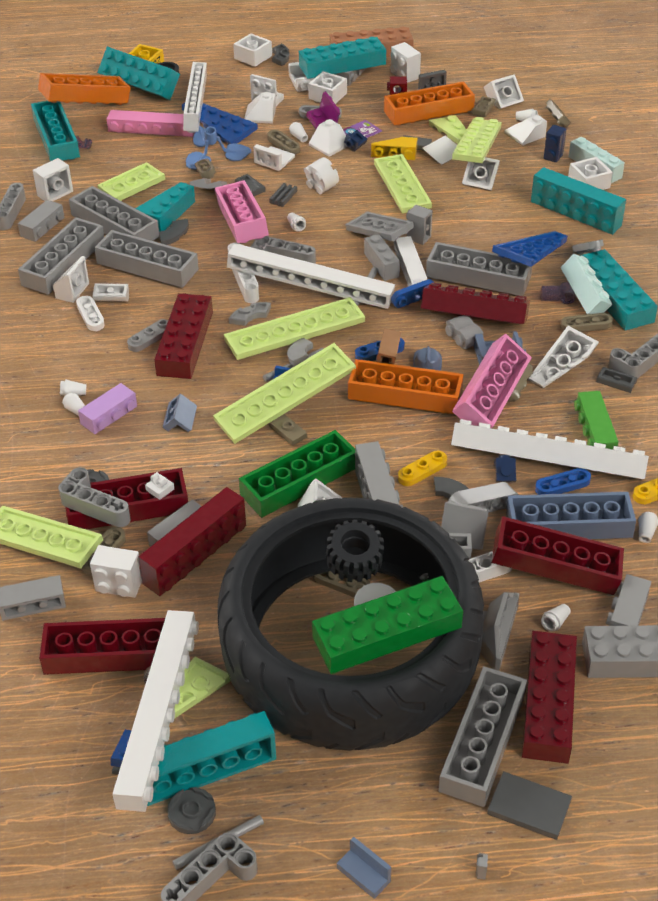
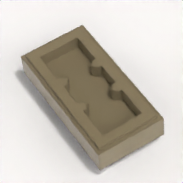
(483, 106)
(288, 429)

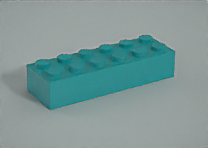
(342, 57)
(139, 73)
(55, 130)
(578, 200)
(630, 303)
(215, 755)

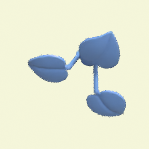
(207, 137)

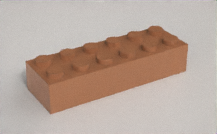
(388, 37)

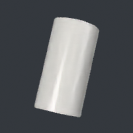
(111, 292)

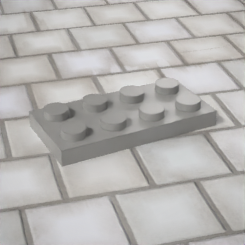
(374, 224)

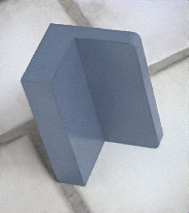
(180, 412)
(365, 868)

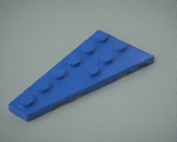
(228, 126)
(530, 249)

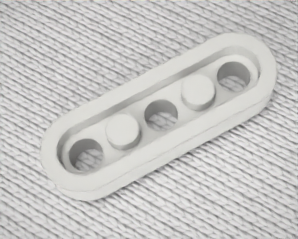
(90, 313)

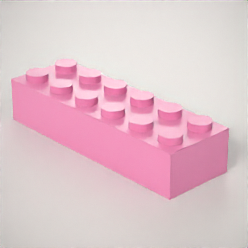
(241, 212)
(492, 382)

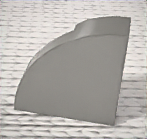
(481, 867)

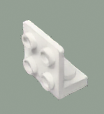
(261, 85)
(272, 157)

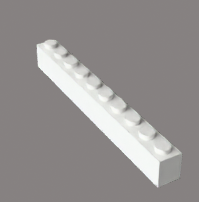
(195, 97)
(310, 275)
(550, 450)
(155, 713)

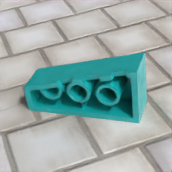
(169, 204)

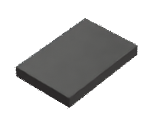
(529, 805)

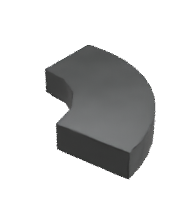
(281, 54)
(176, 230)
(447, 487)

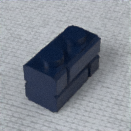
(554, 143)

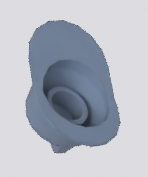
(428, 359)

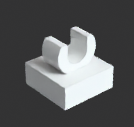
(159, 486)

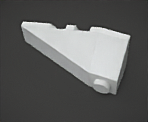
(566, 353)

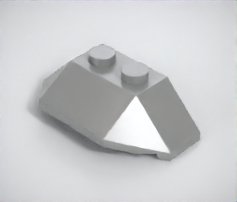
(497, 627)

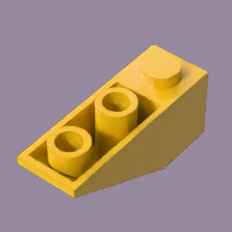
(396, 146)

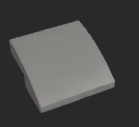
(206, 183)
(466, 519)

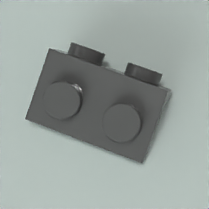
(432, 79)

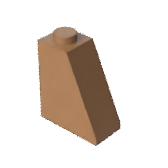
(388, 346)

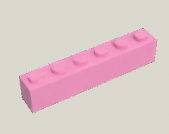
(146, 123)

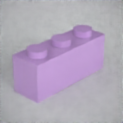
(107, 408)

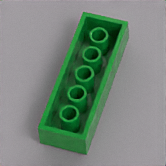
(292, 474)
(387, 624)

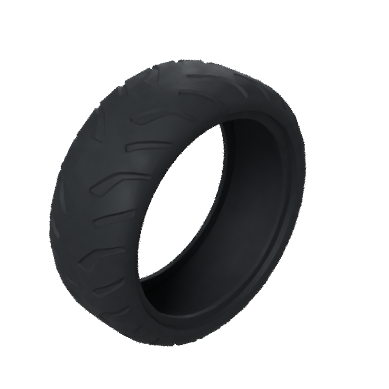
(342, 709)

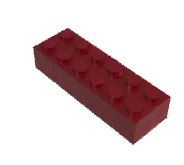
(475, 304)
(183, 336)
(140, 502)
(192, 541)
(558, 555)
(99, 645)
(550, 697)

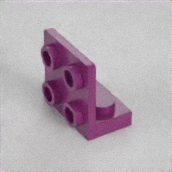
(326, 111)

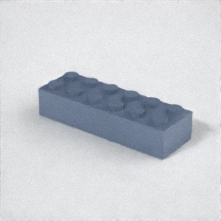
(580, 514)

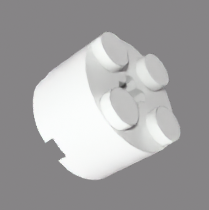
(321, 175)

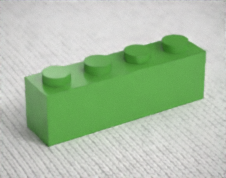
(595, 419)

